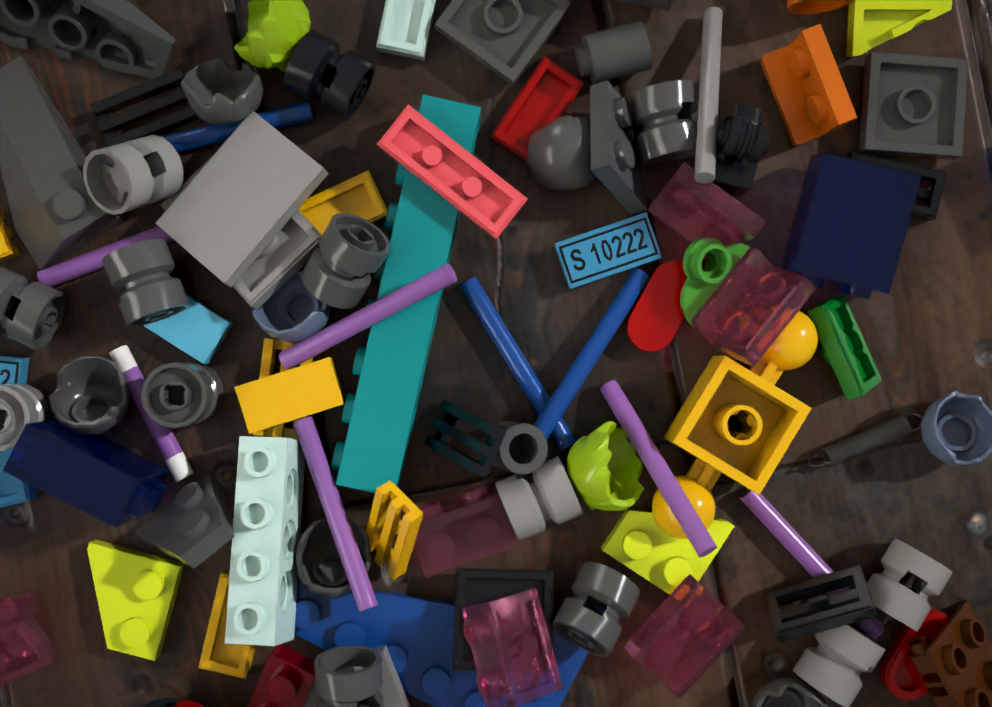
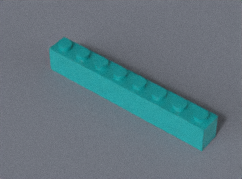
(399, 346)

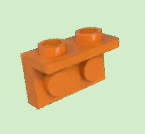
(808, 87)

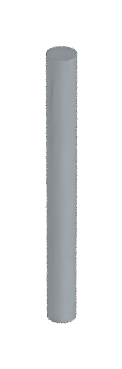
(708, 96)

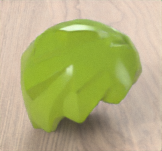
(273, 32)
(605, 469)

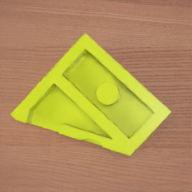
(881, 20)

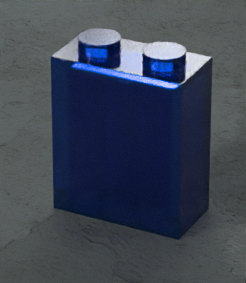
(850, 224)
(87, 472)

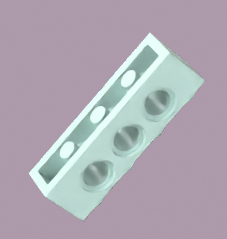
(265, 541)

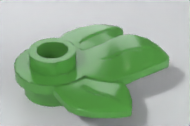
(703, 282)

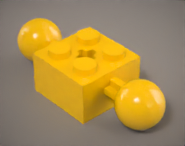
(767, 416)

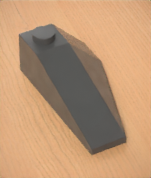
(94, 29)
(44, 172)

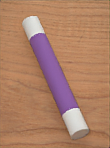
(162, 435)

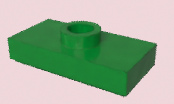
(844, 347)

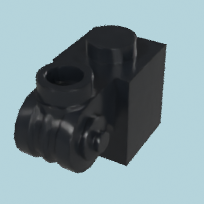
(739, 147)

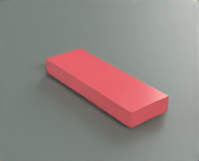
(452, 172)

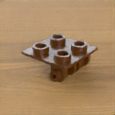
(956, 661)

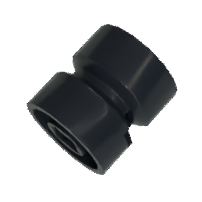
(314, 67)

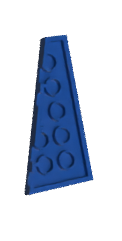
(418, 641)

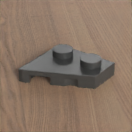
(614, 147)
(192, 523)

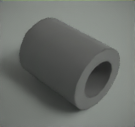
(614, 52)
(522, 448)

